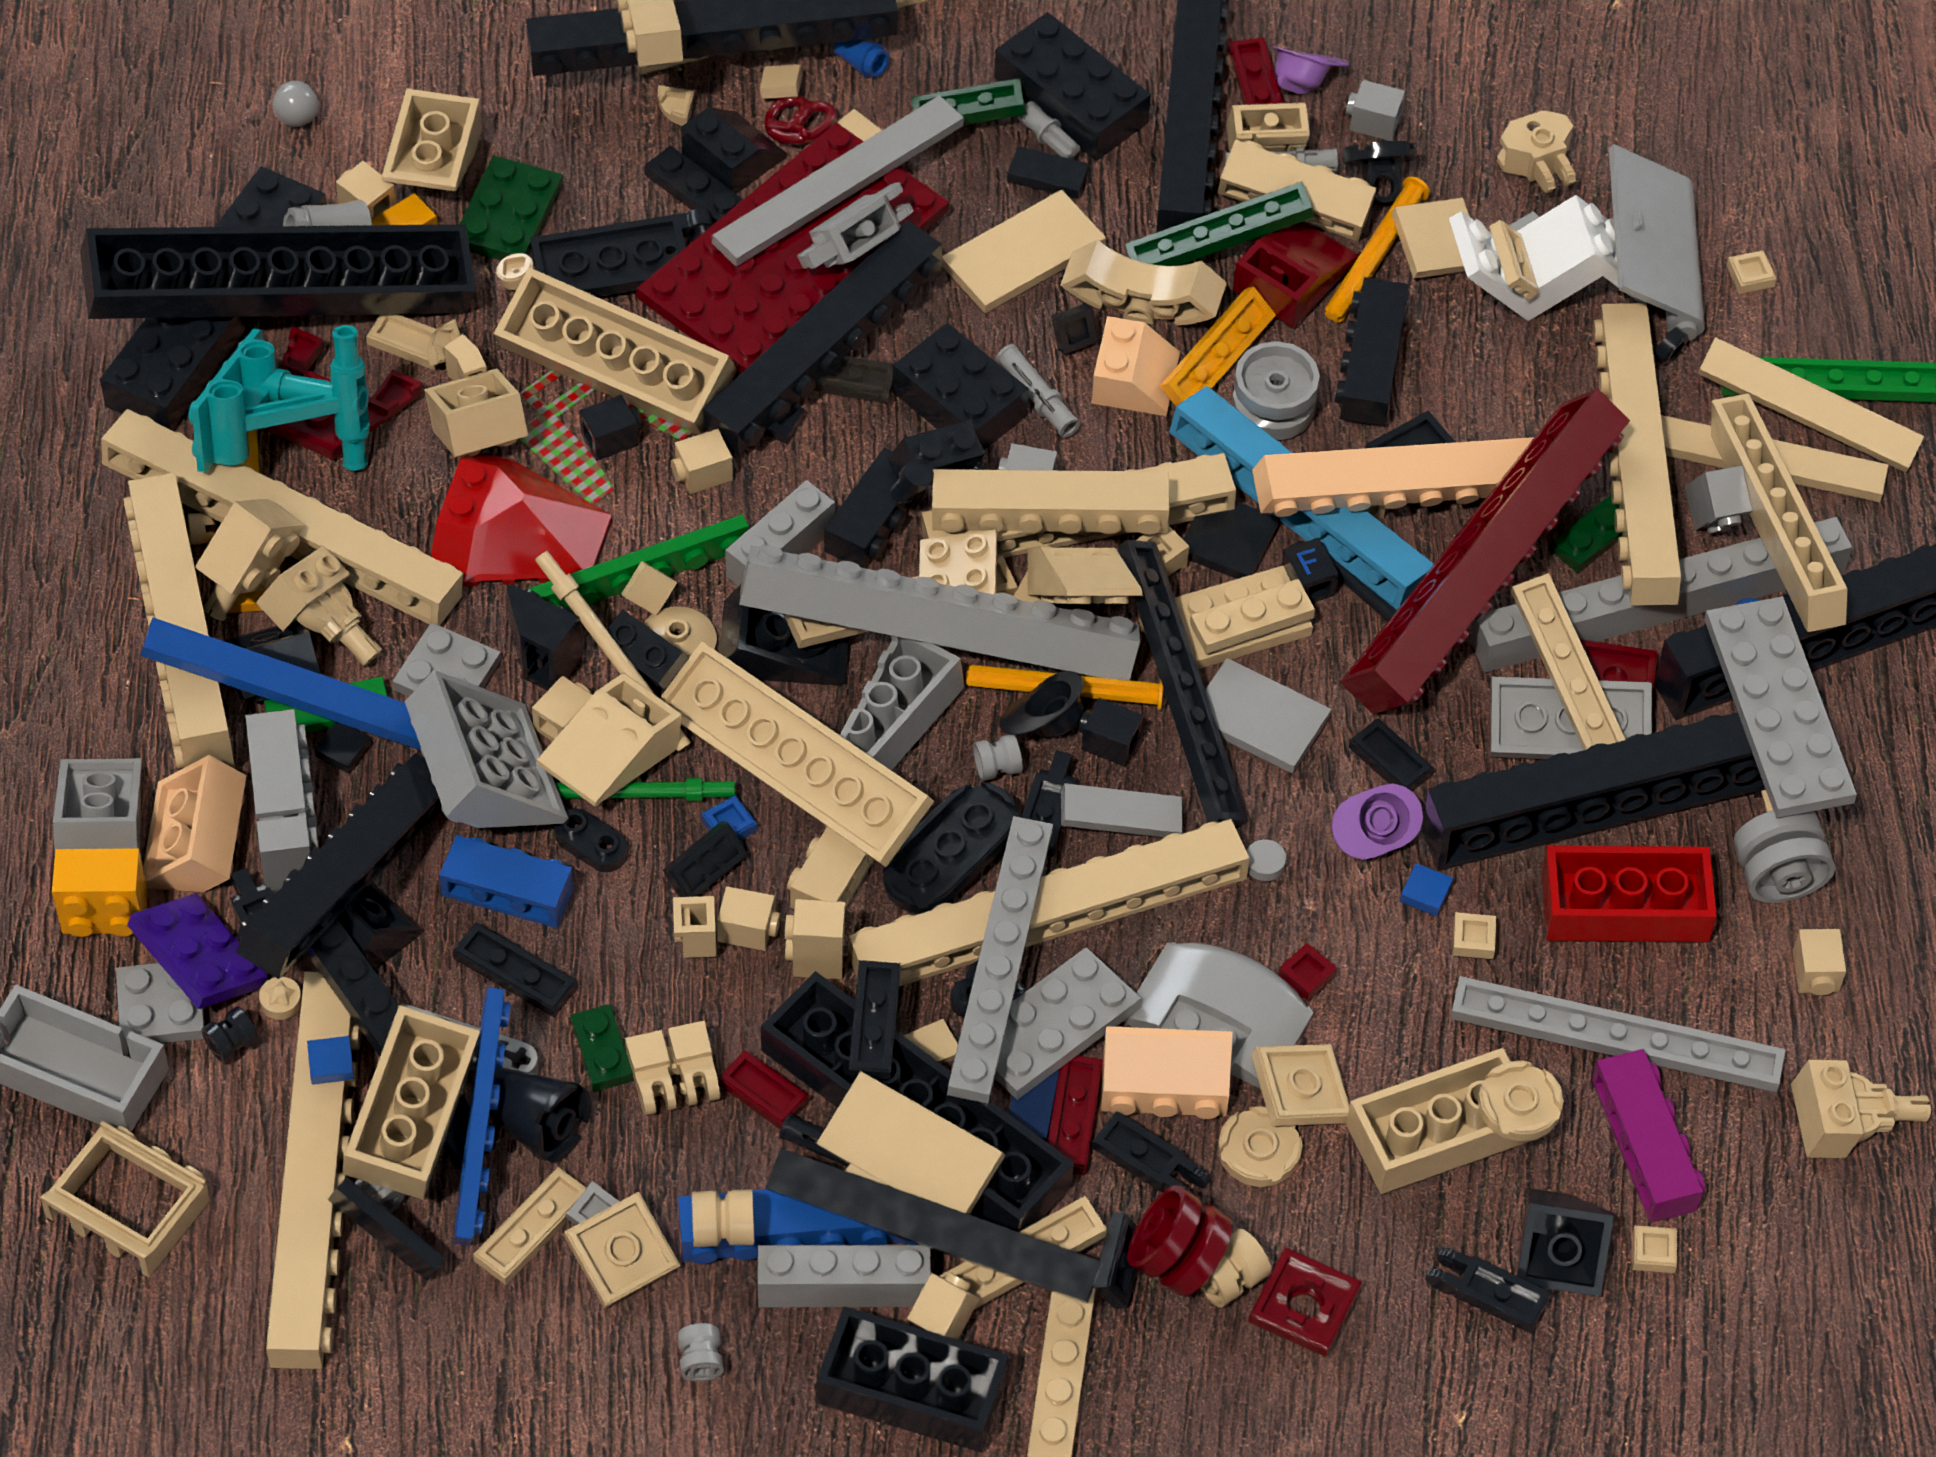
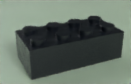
(1074, 84)
(912, 1379)

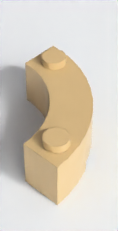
(1142, 289)

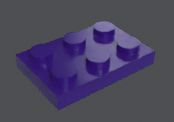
(196, 950)

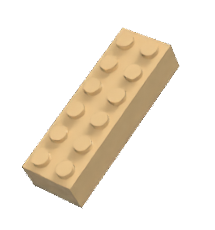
(614, 350)

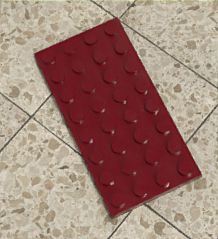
(762, 298)

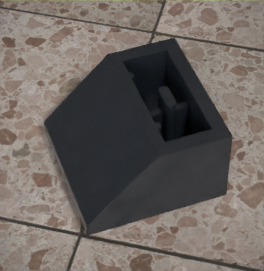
(544, 637)

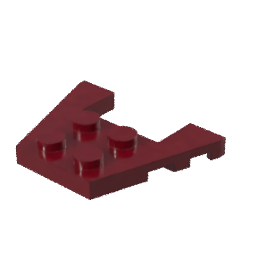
(319, 432)

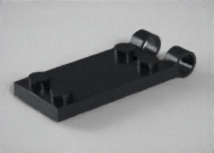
(616, 255)

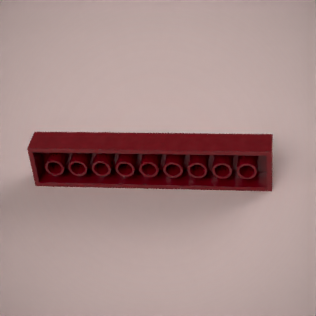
(1485, 553)

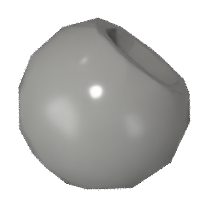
(295, 103)

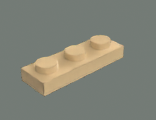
(1252, 616)

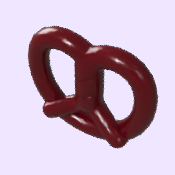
(800, 134)

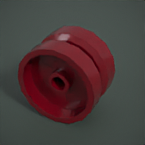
(1179, 1240)

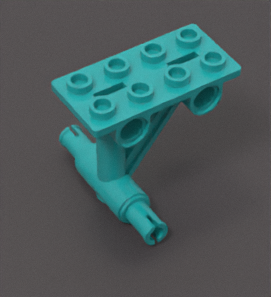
(257, 395)

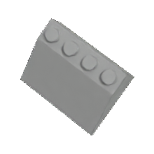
(482, 755)

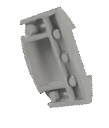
(1221, 991)

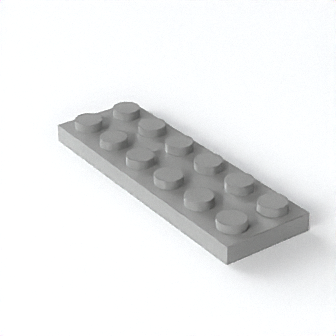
(1780, 707)

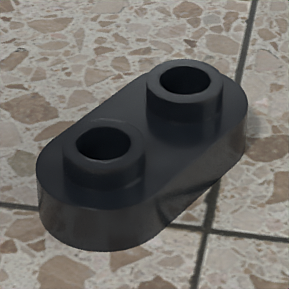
(586, 841)

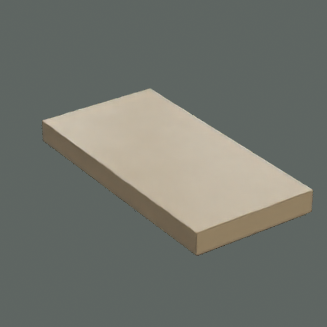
(1021, 251)
(909, 1146)

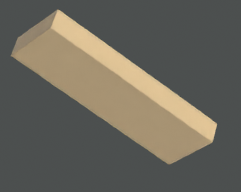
(529, 1227)

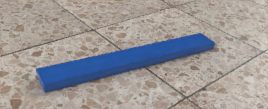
(279, 681)

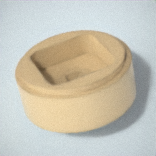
(512, 270)
(280, 998)

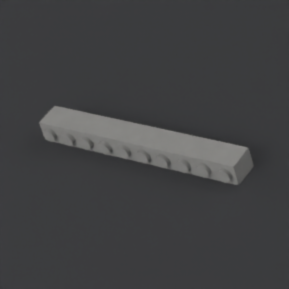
(1605, 611)
(939, 613)

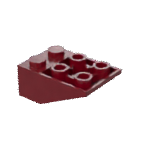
(1293, 269)

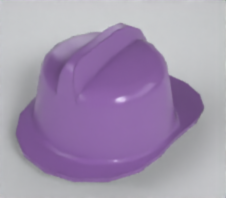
(1302, 71)
(1377, 821)

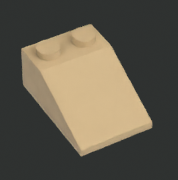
(433, 140)

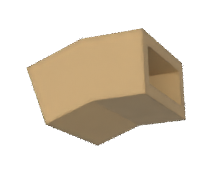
(463, 359)

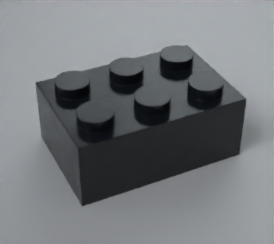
(957, 382)

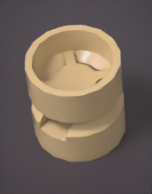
(722, 1218)
(1240, 1266)

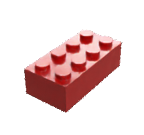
(1628, 893)

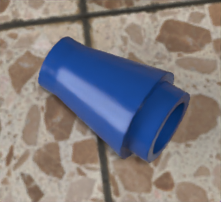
(864, 56)

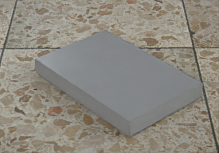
(1264, 715)

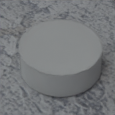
(1266, 860)

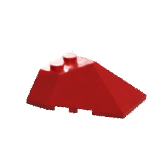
(507, 516)

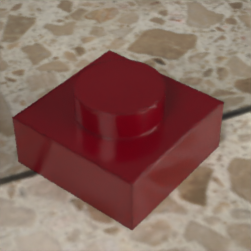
(1307, 971)

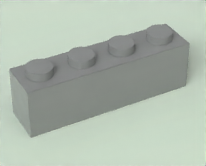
(841, 1275)

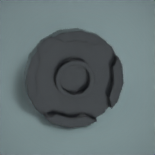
(1381, 160)

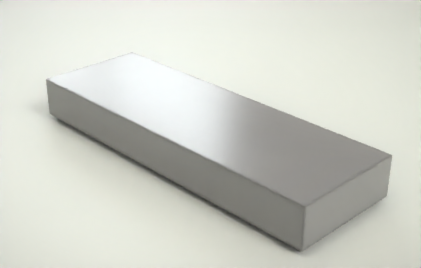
(1120, 810)

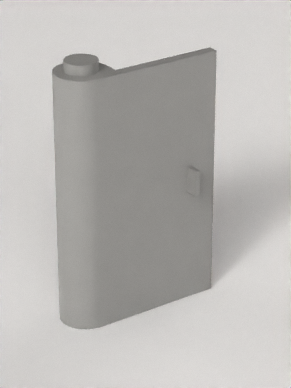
(1657, 238)

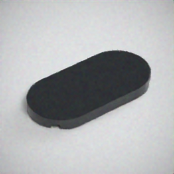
(950, 847)

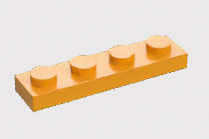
(1219, 346)

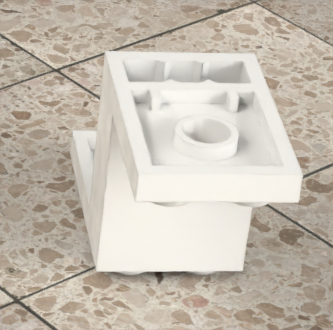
(1564, 247)

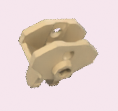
(1539, 151)

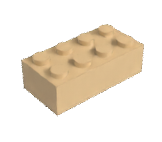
(410, 1102)
(1426, 1124)

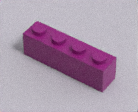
(1648, 1136)

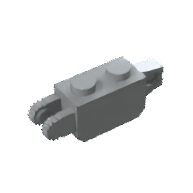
(855, 229)

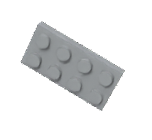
(1533, 724)
(1061, 1020)

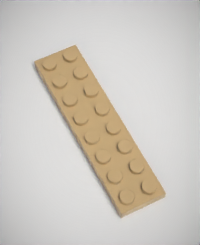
(796, 754)

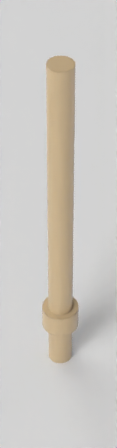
(566, 588)

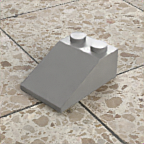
(98, 804)

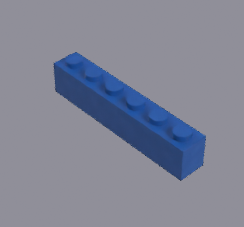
(781, 1222)

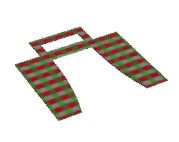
(563, 450)

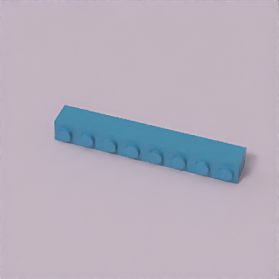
(1351, 538)

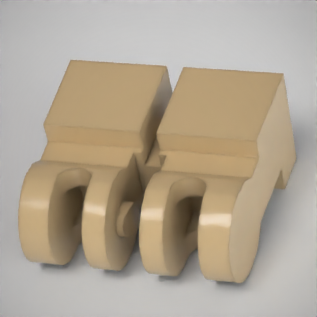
(686, 1056)

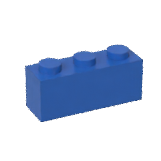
(506, 881)

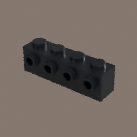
(1373, 351)

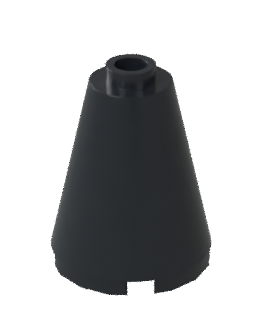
(541, 1111)

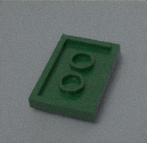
(509, 207)

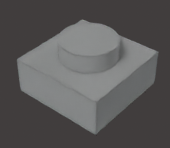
(590, 1203)

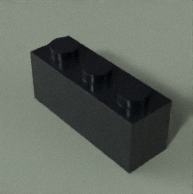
(867, 516)

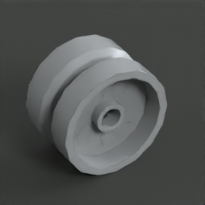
(1277, 388)
(1783, 856)

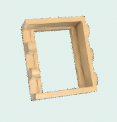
(117, 1236)

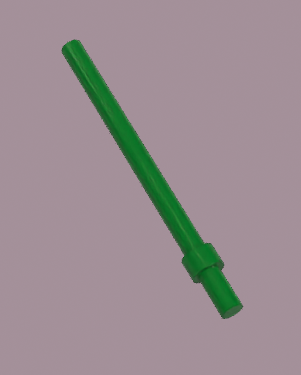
(693, 790)

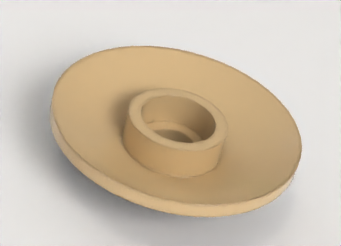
(692, 624)

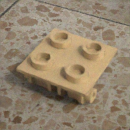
(961, 560)

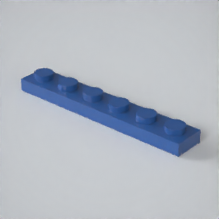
(479, 1135)

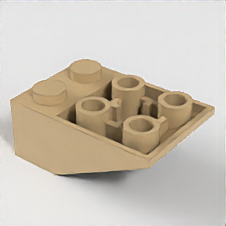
(1080, 576)
(612, 740)

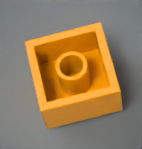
(98, 890)

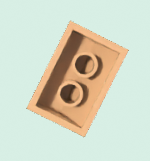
(194, 827)
(1166, 1071)

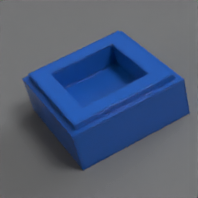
(733, 813)
(1426, 889)
(330, 1060)

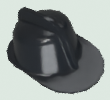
(1048, 709)

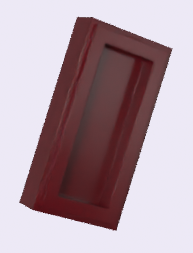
(762, 1089)

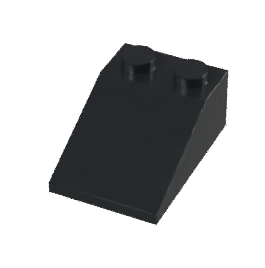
(767, 650)

